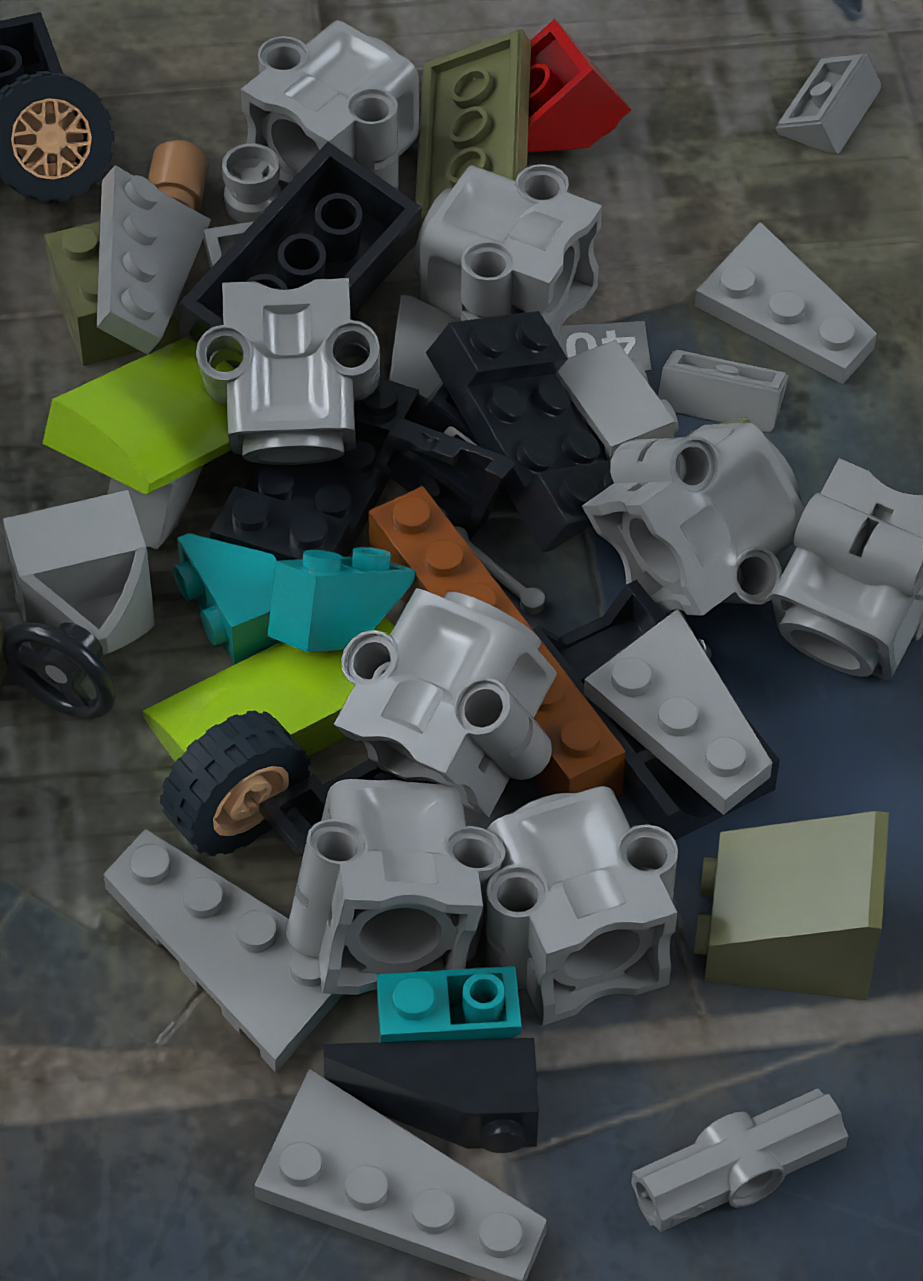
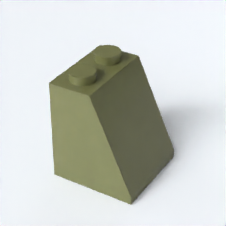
(796, 905)

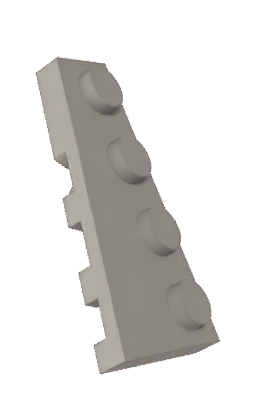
(143, 257)
(224, 944)
(388, 1186)

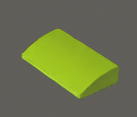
(143, 420)
(292, 685)

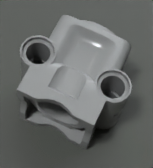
(337, 92)
(509, 247)
(290, 392)
(700, 516)
(854, 575)
(450, 697)
(391, 883)
(581, 902)

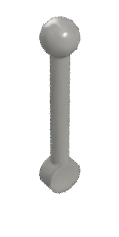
(531, 599)

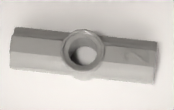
(739, 1159)

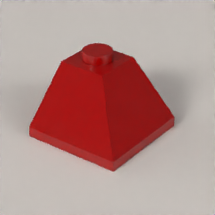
(568, 95)

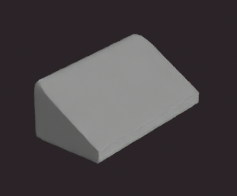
(831, 103)
(415, 332)
(722, 389)

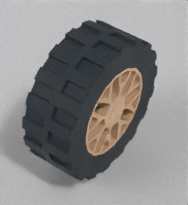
(52, 136)
(226, 776)

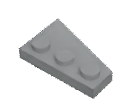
(786, 306)
(682, 713)

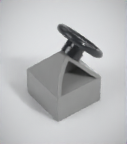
(79, 596)

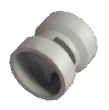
(250, 181)

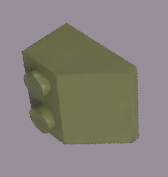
(74, 279)

